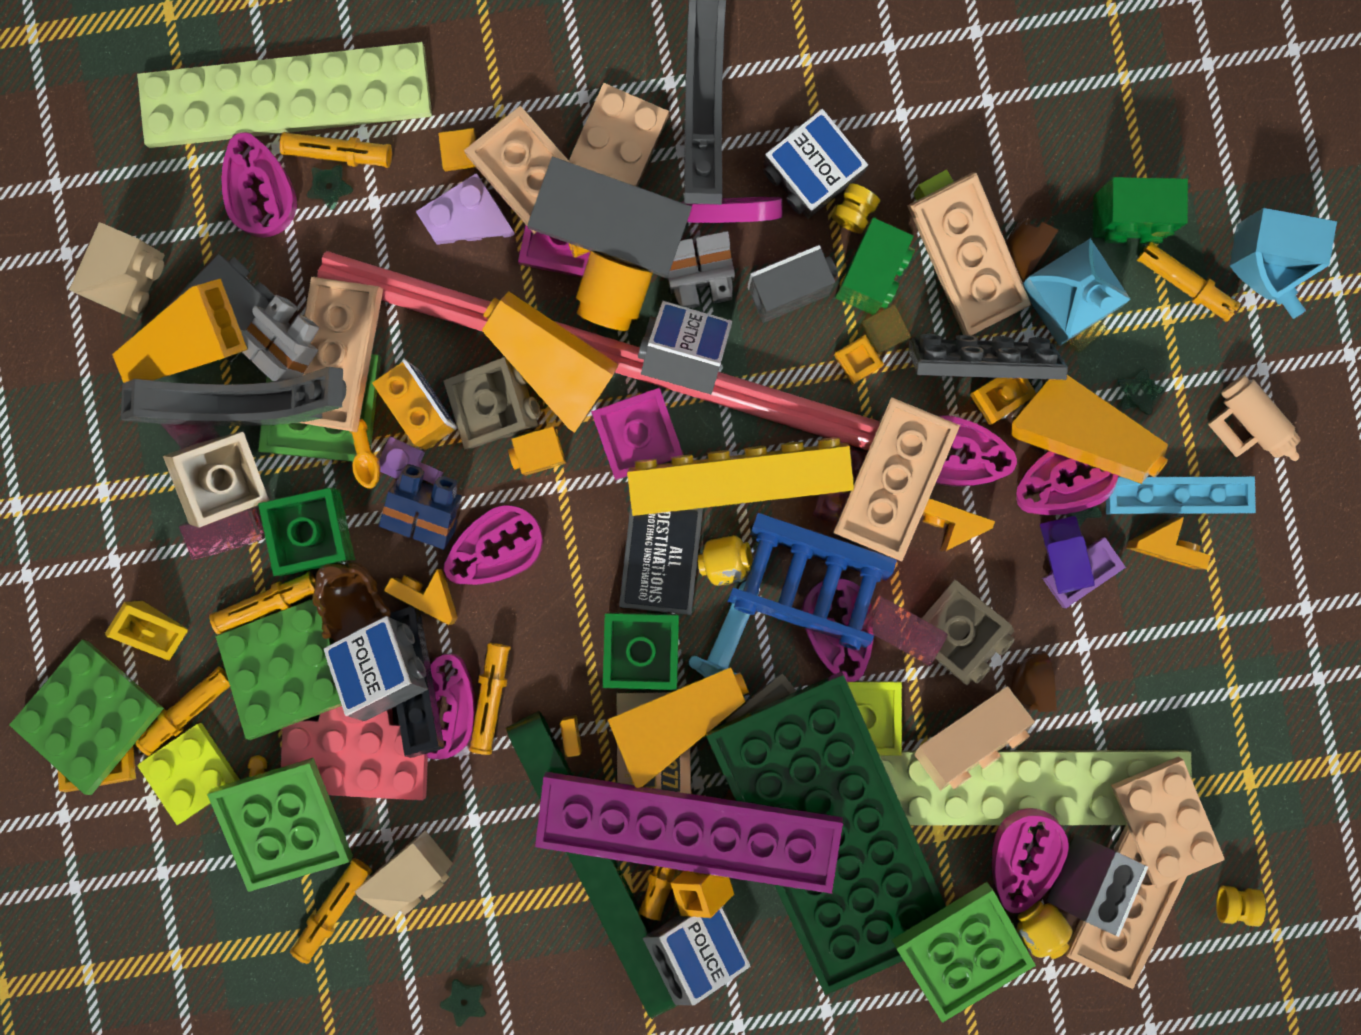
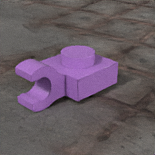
(399, 454)

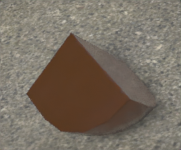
(1028, 245)
(1035, 683)

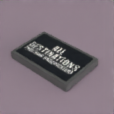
(661, 561)

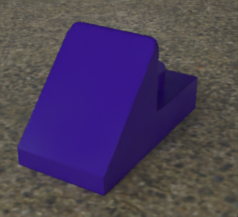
(1067, 554)

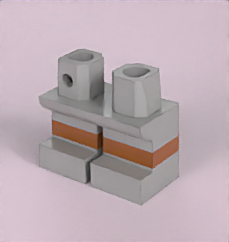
(715, 268)
(275, 345)

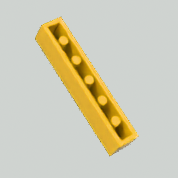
(740, 478)

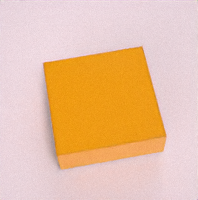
(453, 146)
(858, 359)
(571, 736)

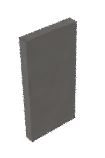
(609, 217)
(992, 358)

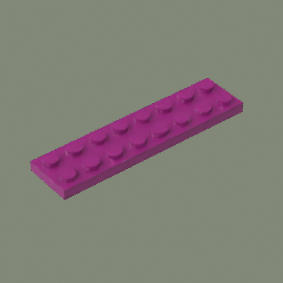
(689, 832)

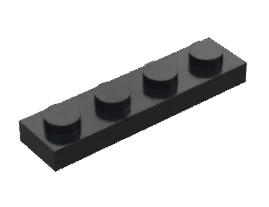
(419, 715)

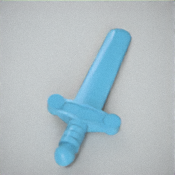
(725, 643)

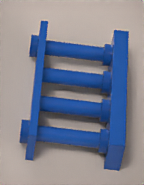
(838, 557)

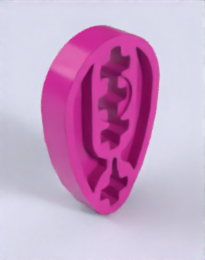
(238, 198)
(737, 210)
(981, 444)
(1060, 498)
(489, 527)
(828, 647)
(459, 694)
(1009, 847)

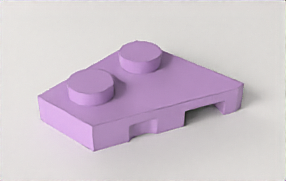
(464, 214)

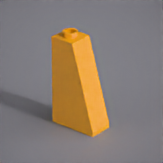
(183, 336)
(549, 357)
(1088, 429)
(668, 726)

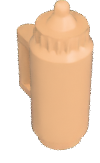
(1259, 417)

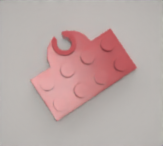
(357, 756)

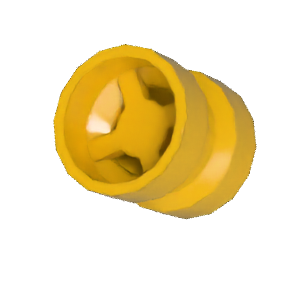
(855, 208)
(1240, 906)

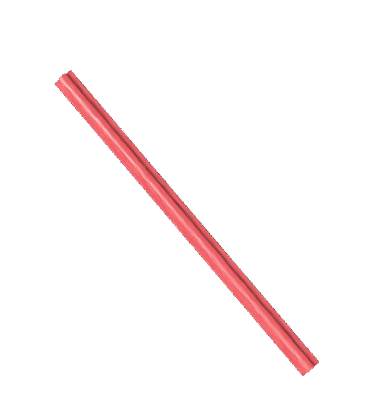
(727, 391)

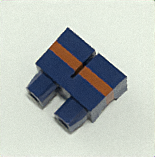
(422, 507)

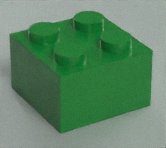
(1140, 209)
(876, 263)
(306, 531)
(640, 651)

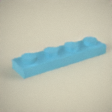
(1183, 496)

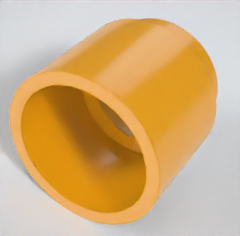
(611, 292)

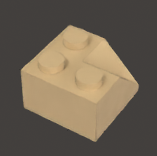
(118, 271)
(216, 479)
(405, 877)

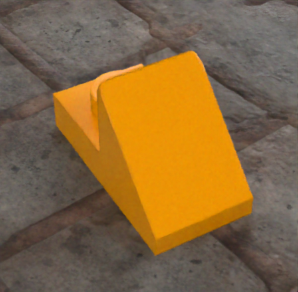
(1002, 397)
(961, 523)
(1162, 541)
(434, 601)

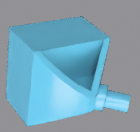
(1279, 251)
(1075, 292)

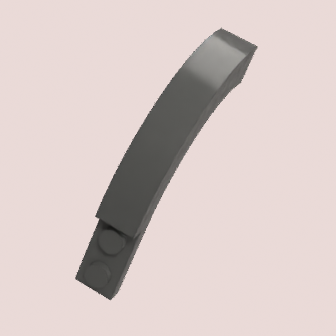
(704, 102)
(234, 405)

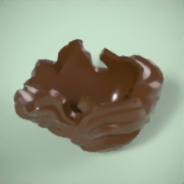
(346, 599)

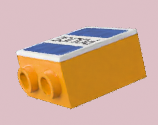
(415, 405)

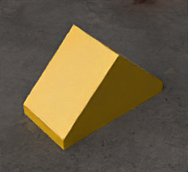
(146, 629)

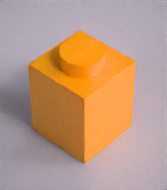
(536, 451)
(701, 893)

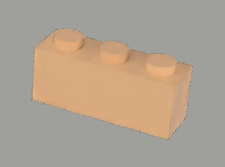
(975, 739)

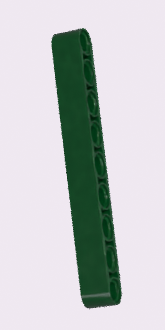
(598, 875)

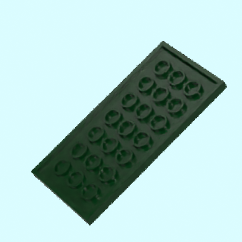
(820, 759)

